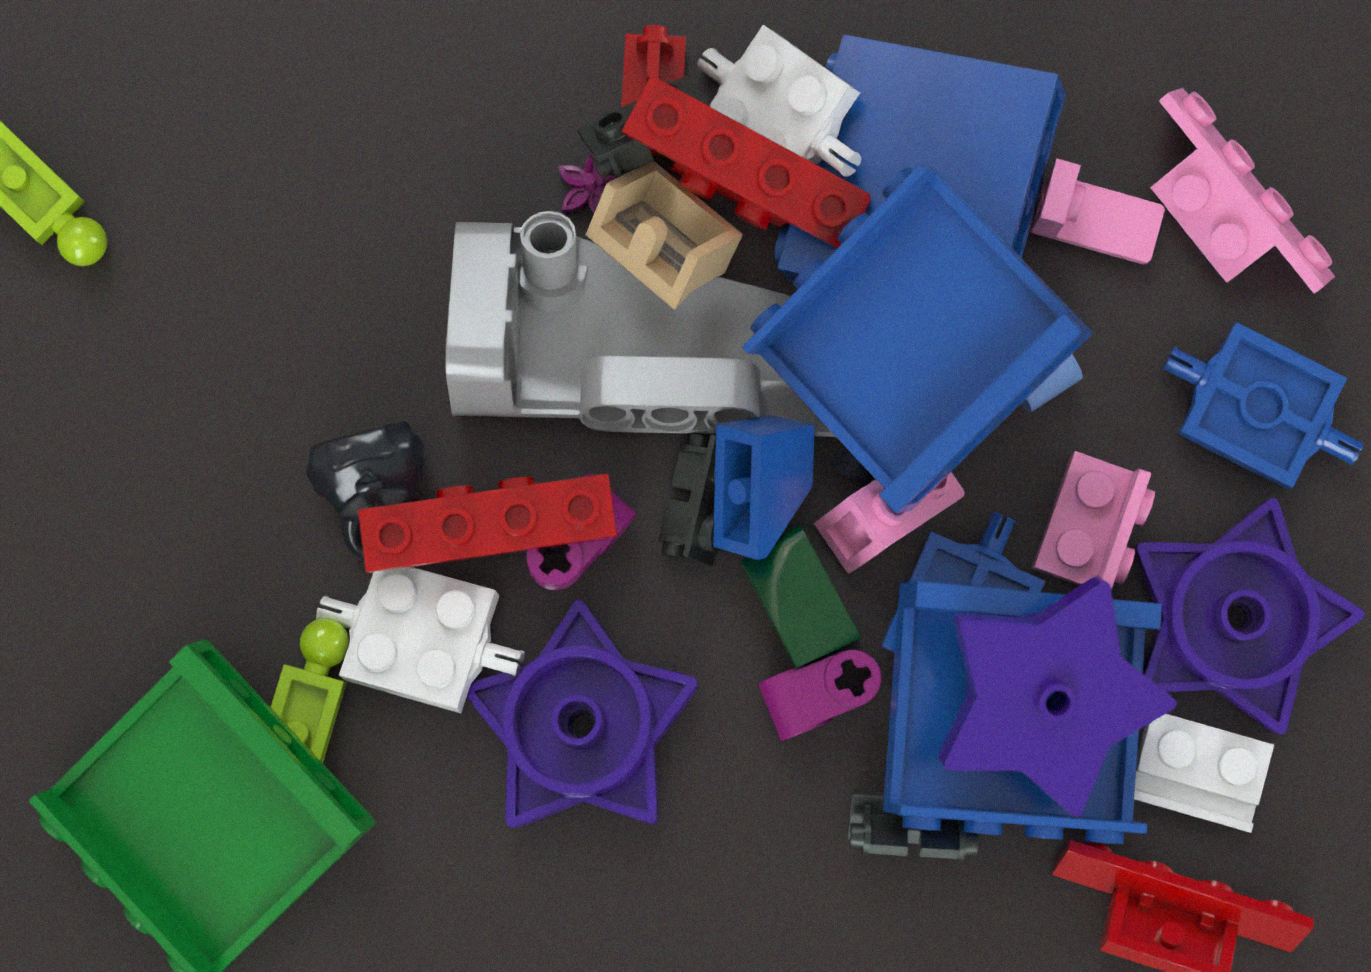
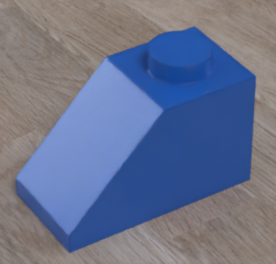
(759, 481)

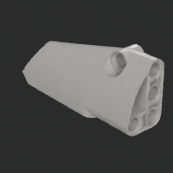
(595, 343)

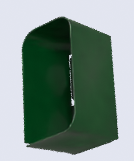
(800, 599)

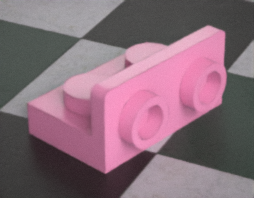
(1094, 521)

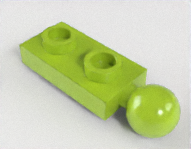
(45, 203)
(308, 696)

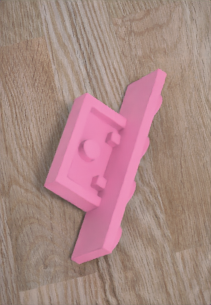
(1227, 206)

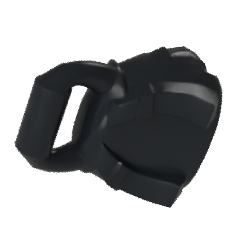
(366, 472)

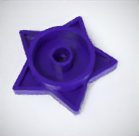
(1282, 605)
(1014, 669)
(536, 713)

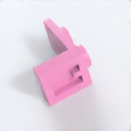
(1096, 216)
(867, 525)

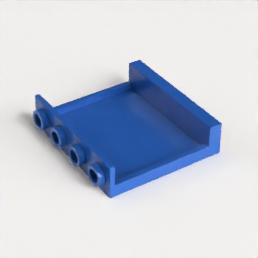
(964, 116)
(916, 335)
(929, 694)

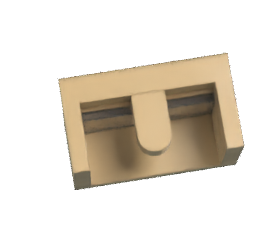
(662, 233)

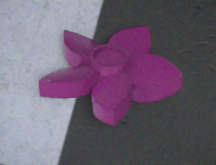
(586, 186)

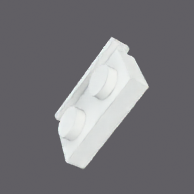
(1201, 771)

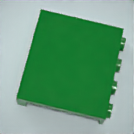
(203, 813)

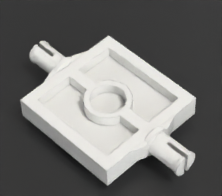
(785, 98)
(421, 636)

